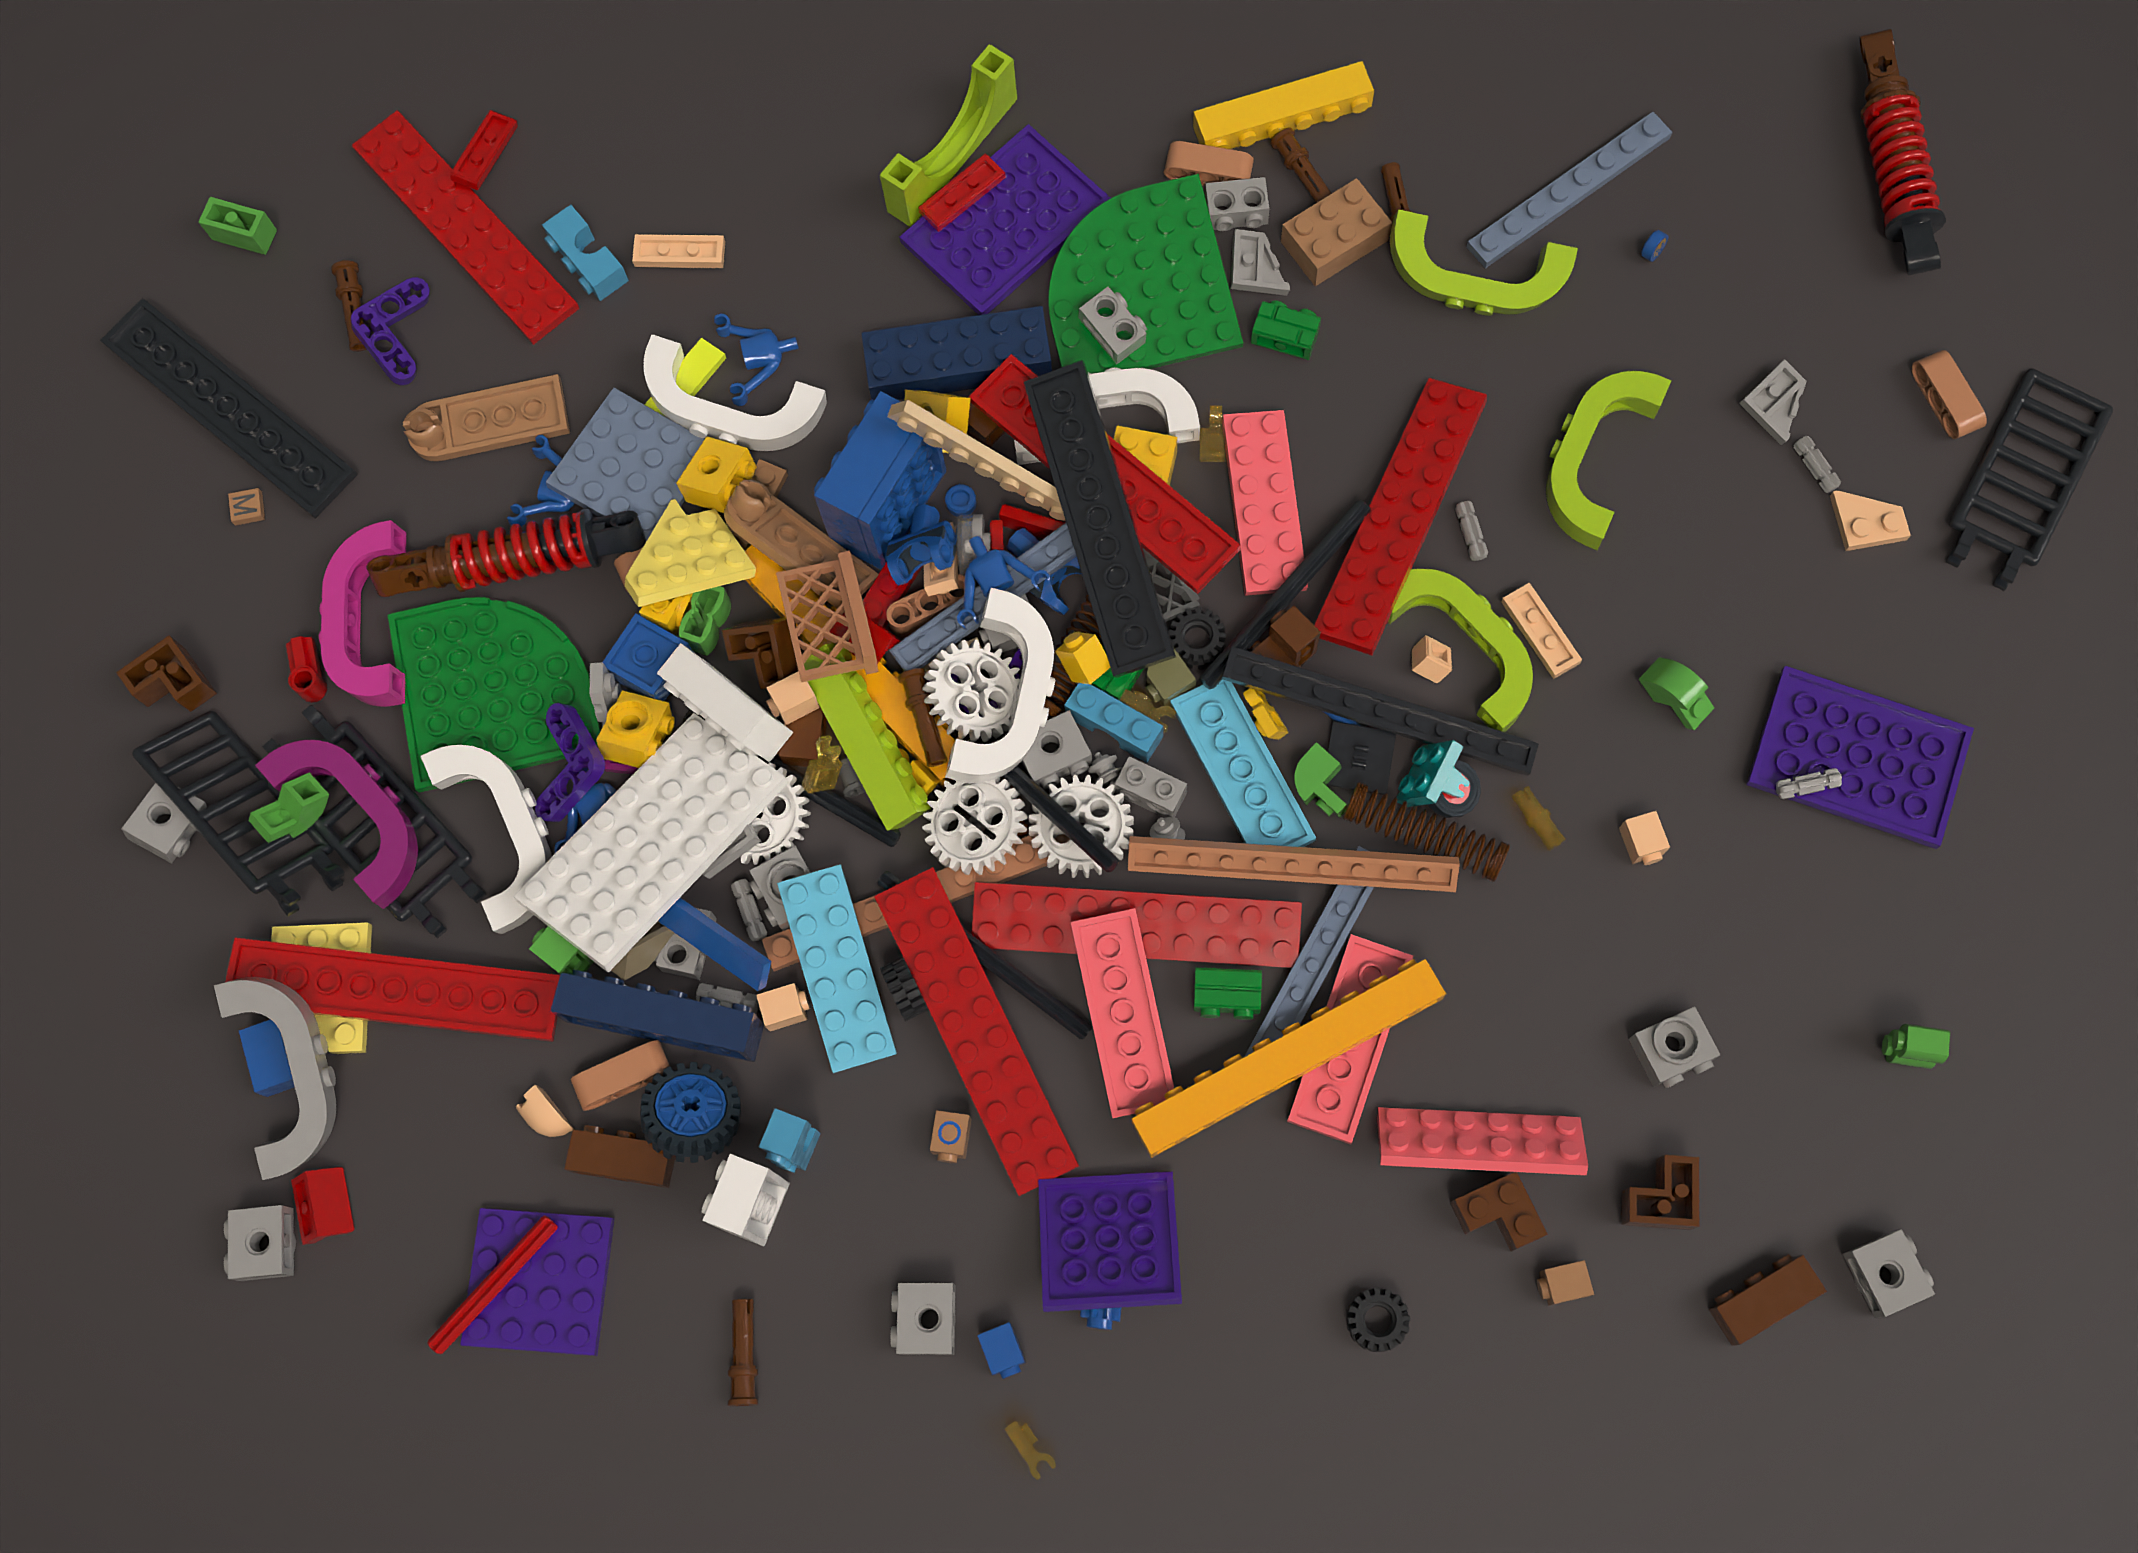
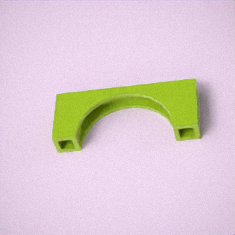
(988, 99)

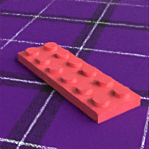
(1263, 499)
(1123, 1011)
(1336, 1092)
(1481, 1141)

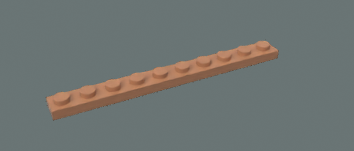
(1293, 864)
(957, 885)

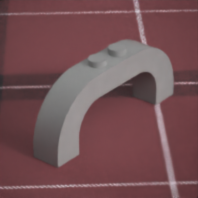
(307, 1063)

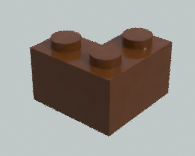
(1290, 638)
(767, 643)
(164, 670)
(1674, 1200)
(1505, 1203)

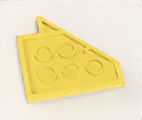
(686, 557)
(341, 1034)

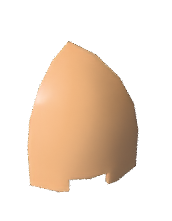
(543, 1114)

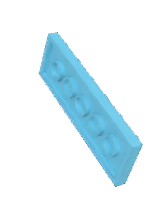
(1241, 767)
(837, 968)

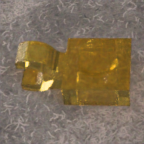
(1212, 438)
(1142, 704)
(824, 771)
(1024, 1439)

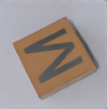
(246, 506)

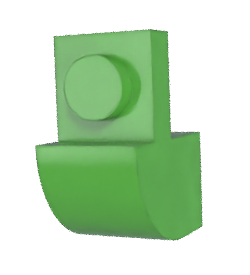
(1680, 688)
(1313, 775)
(296, 810)

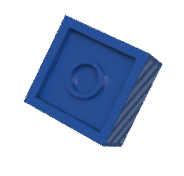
(640, 655)

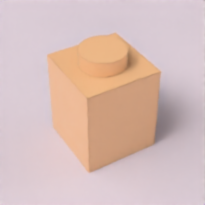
(791, 699)
(1644, 838)
(783, 1006)

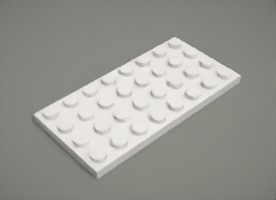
(650, 842)

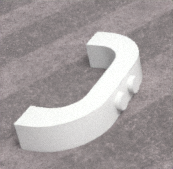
(1144, 387)
(713, 420)
(1027, 628)
(464, 762)

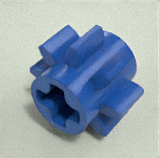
(1101, 1317)

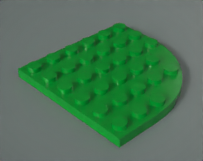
(1164, 262)
(485, 680)

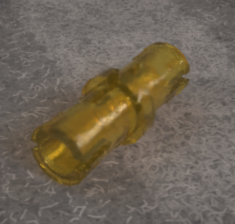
(1538, 818)

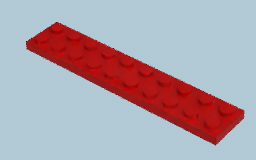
(466, 227)
(1400, 516)
(1164, 519)
(1170, 924)
(405, 989)
(976, 1031)

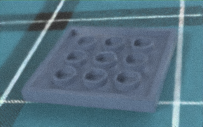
(626, 461)

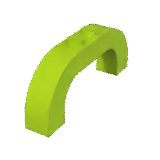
(1471, 291)
(1571, 510)
(1486, 629)

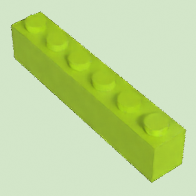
(868, 743)

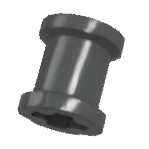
(850, 780)

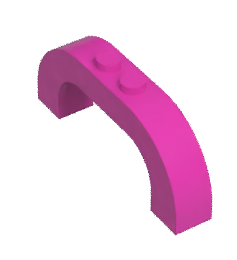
(342, 616)

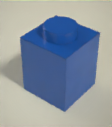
(1002, 1350)

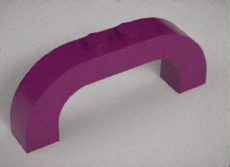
(398, 847)

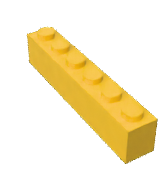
(1285, 106)

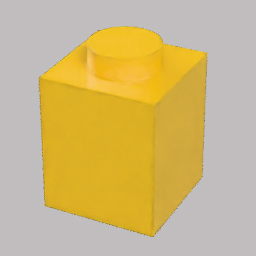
(1083, 657)

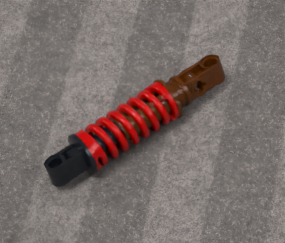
(1900, 156)
(510, 555)

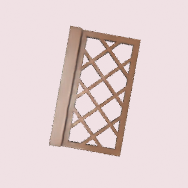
(855, 618)

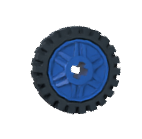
(690, 1112)

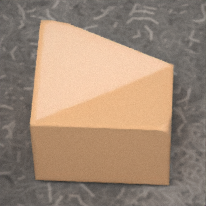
(1431, 659)

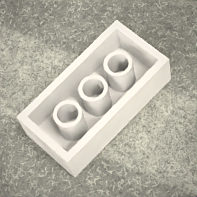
(723, 704)
(745, 1199)

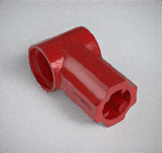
(305, 667)

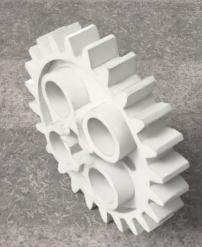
(972, 691)
(1086, 799)
(782, 827)
(955, 846)

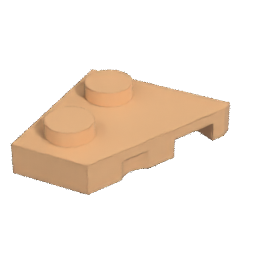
(1868, 521)

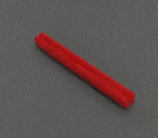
(492, 1285)

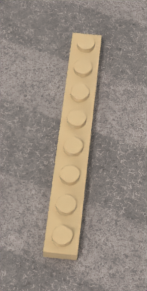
(970, 451)

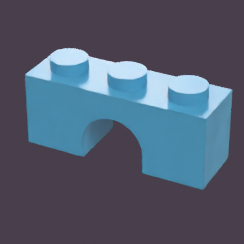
(599, 270)
(1131, 729)
(789, 1141)

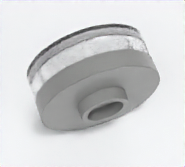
(967, 528)

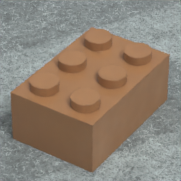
(1336, 232)

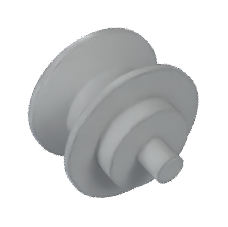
(1105, 768)
(1167, 828)

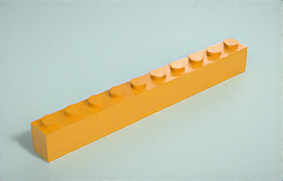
(881, 686)
(1288, 1057)

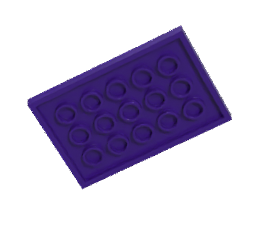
(1010, 227)
(1892, 758)

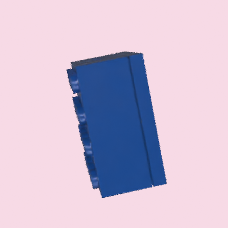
(877, 483)

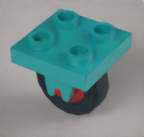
(1441, 781)

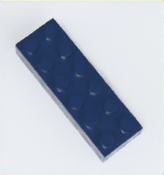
(954, 352)
(658, 1016)

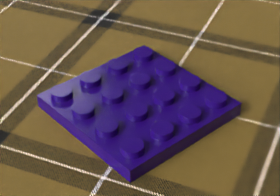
(1109, 1242)
(555, 1296)

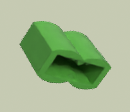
(702, 622)
(1916, 1046)

